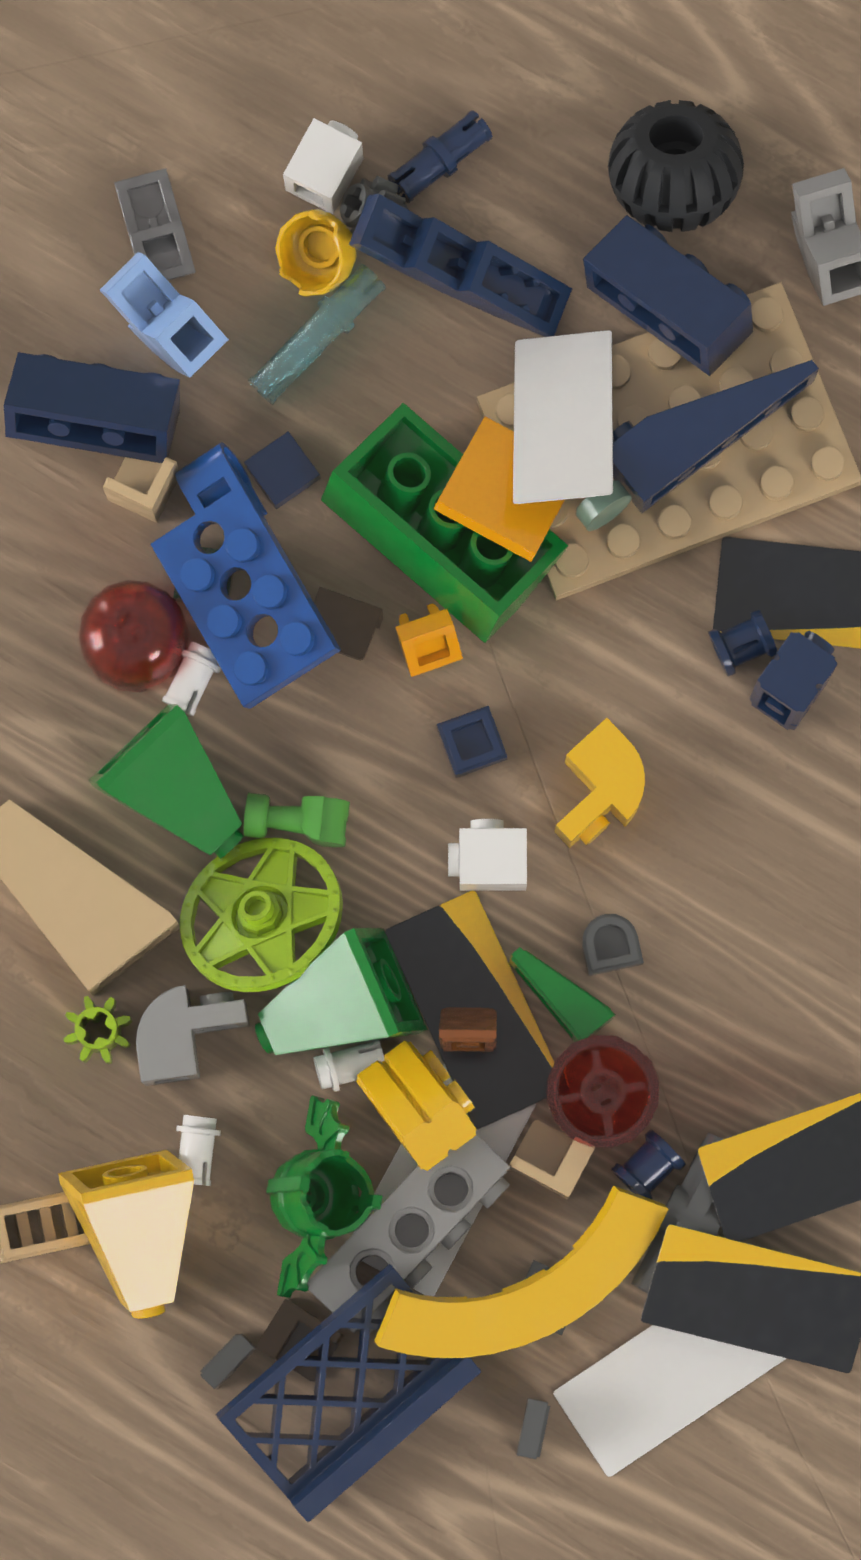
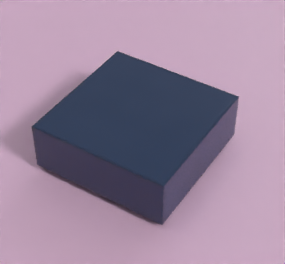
(282, 470)
(472, 741)

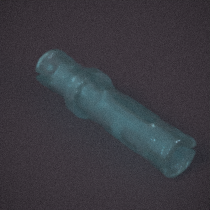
(317, 333)

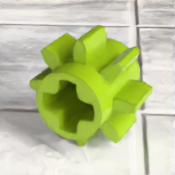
(94, 1015)

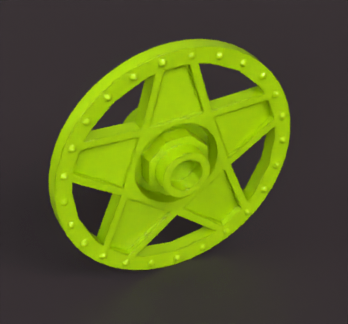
(260, 914)

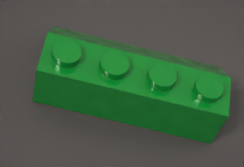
(390, 499)

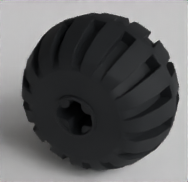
(676, 166)

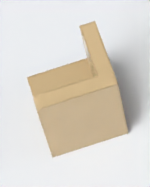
(143, 486)
(551, 1159)

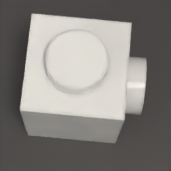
(324, 164)
(489, 857)

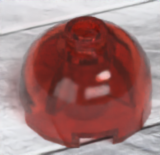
(126, 658)
(624, 1078)

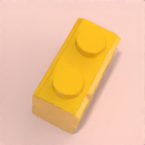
(417, 1104)

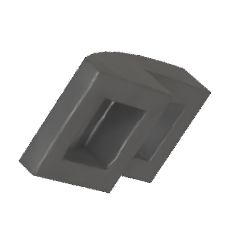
(155, 222)

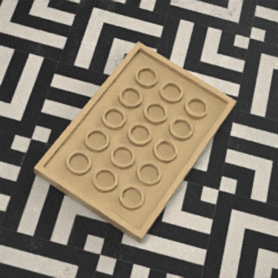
(768, 472)

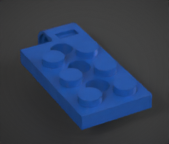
(224, 496)

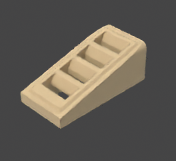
(50, 1242)

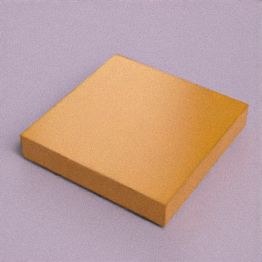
(482, 494)

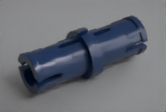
(440, 156)

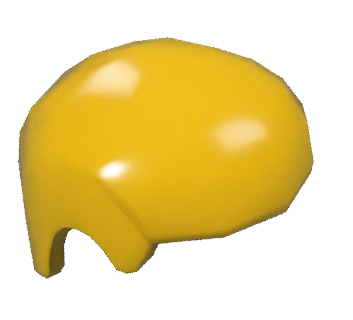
(315, 252)

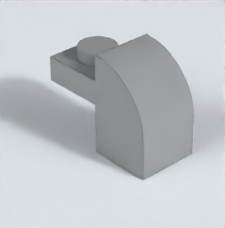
(828, 235)
(169, 1028)

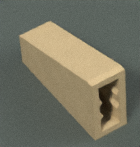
(77, 902)

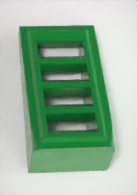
(569, 1004)

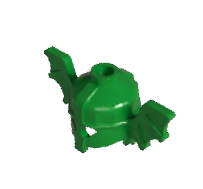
(319, 1195)

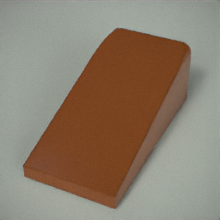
(468, 1029)

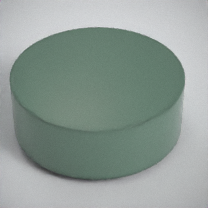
(600, 510)

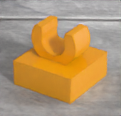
(428, 641)

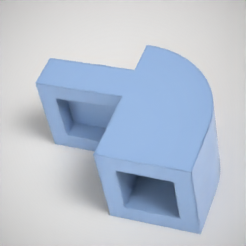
(163, 318)

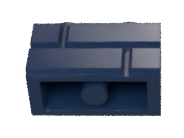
(794, 678)

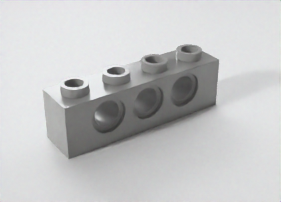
(414, 1196)

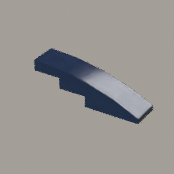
(460, 266)

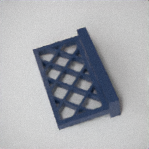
(369, 1435)

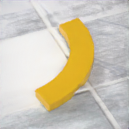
(533, 1306)

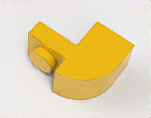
(613, 775)

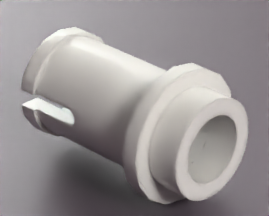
(191, 678)
(344, 1065)
(198, 1145)

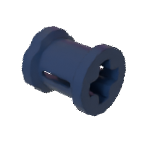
(743, 642)
(648, 1165)

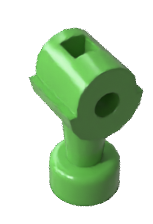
(317, 818)

